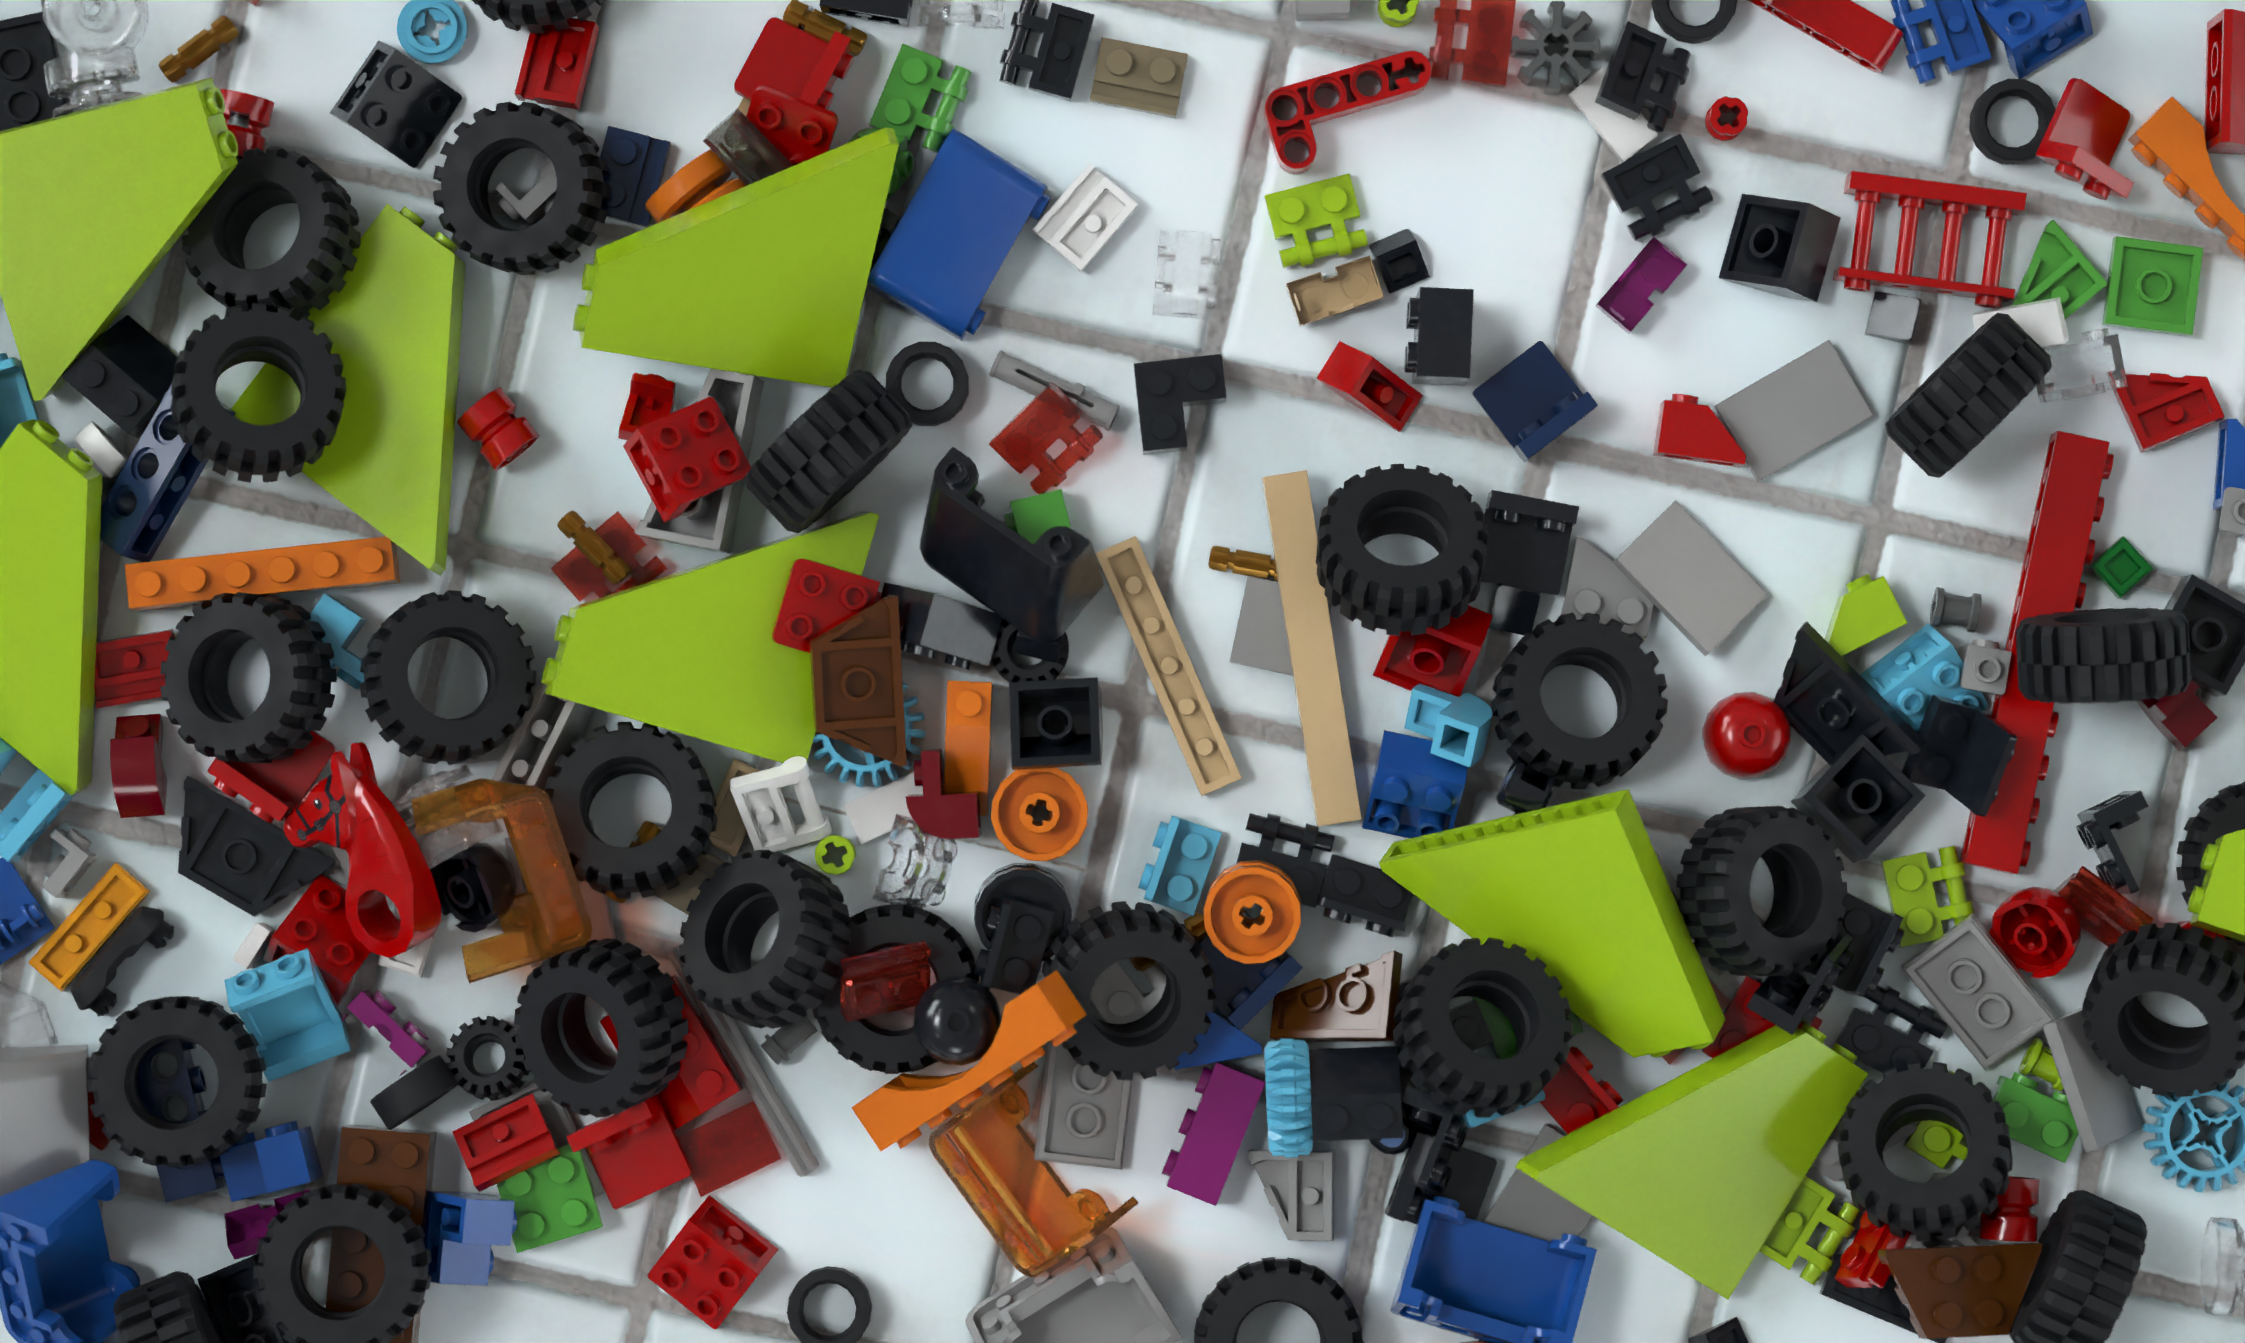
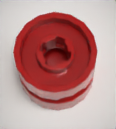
(247, 107)
(498, 429)
(2013, 1215)

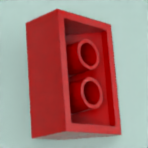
(2225, 83)
(704, 1072)

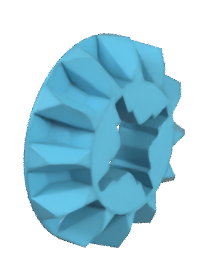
(423, 48)

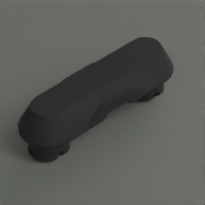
(142, 926)

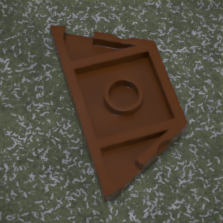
(861, 683)
(1962, 1287)

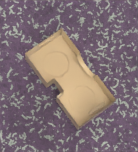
(1319, 298)

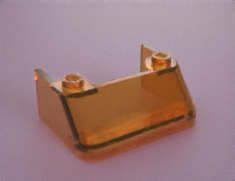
(553, 910)
(1010, 1191)

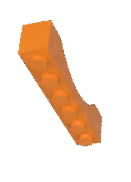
(2177, 148)
(262, 572)
(1028, 1022)

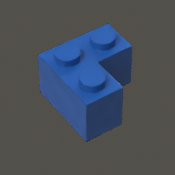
(271, 1163)
(461, 1234)

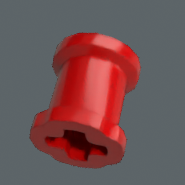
(1726, 132)

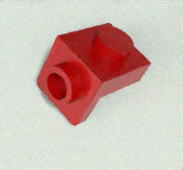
(648, 400)

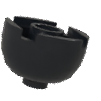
(475, 886)
(957, 1020)

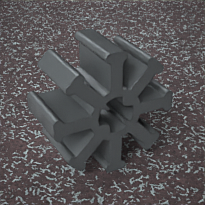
(1555, 61)

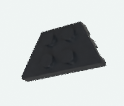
(1835, 704)
(240, 853)

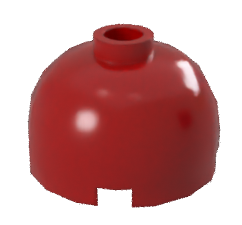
(1746, 735)
(2037, 930)

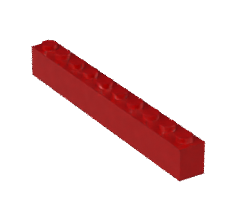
(2047, 585)

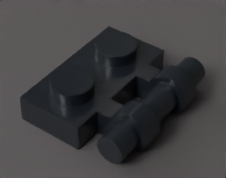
(1059, 53)
(1631, 71)
(1650, 175)
(1305, 874)
(1880, 1044)

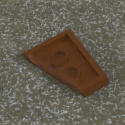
(1342, 1007)

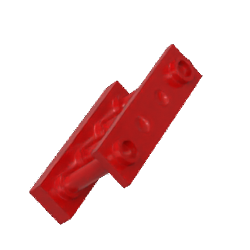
(1955, 203)

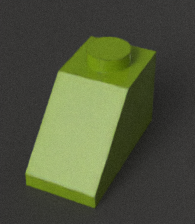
(1863, 614)

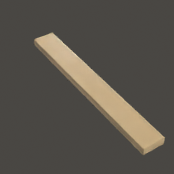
(1311, 649)

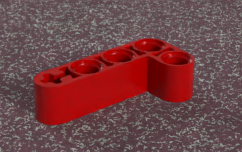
(1841, 27)
(1349, 98)

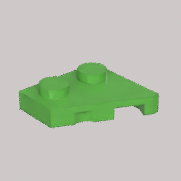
(2059, 271)

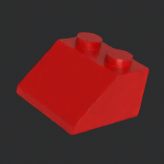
(1437, 657)

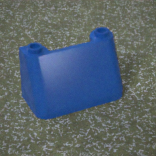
(957, 235)
(57, 1258)
(1491, 1279)

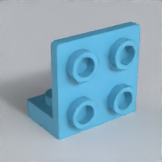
(1916, 671)

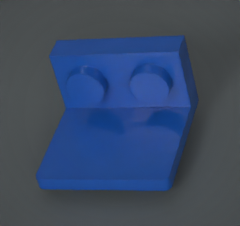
(2035, 29)

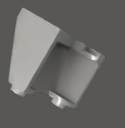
(43, 1112)
(1082, 1299)

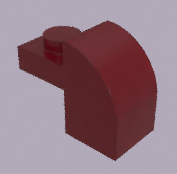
(2179, 716)
(137, 766)
(940, 813)

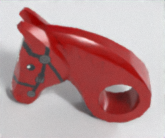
(382, 854)

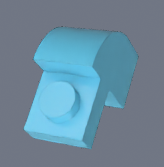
(340, 628)
(1454, 723)

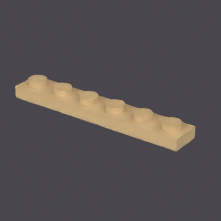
(1168, 666)

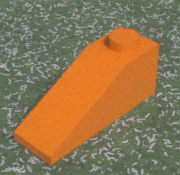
(968, 738)

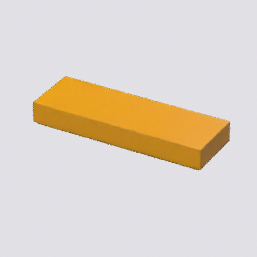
(89, 926)

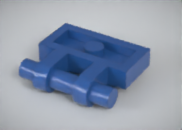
(1955, 31)

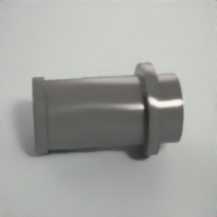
(787, 1039)

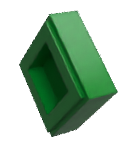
(2120, 567)

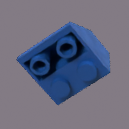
(1412, 788)

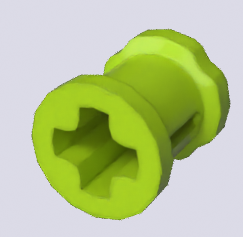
(1394, 18)
(822, 851)
(2040, 1062)

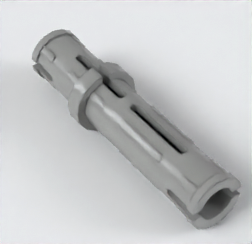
(1035, 380)

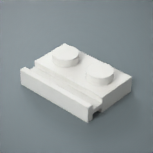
(1085, 217)

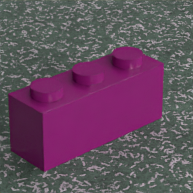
(1213, 1132)

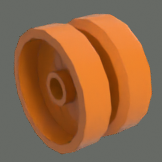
(692, 186)
(1013, 816)
(1245, 937)

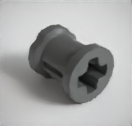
(1955, 610)

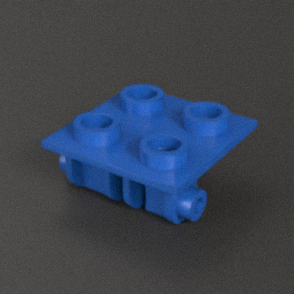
(20, 914)

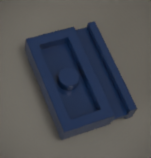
(635, 173)

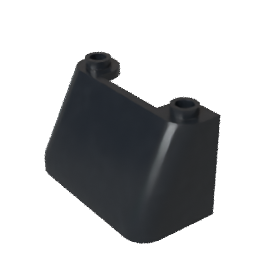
(1025, 583)

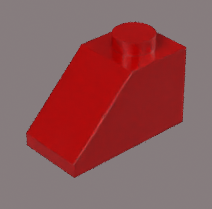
(1369, 386)
(1694, 434)

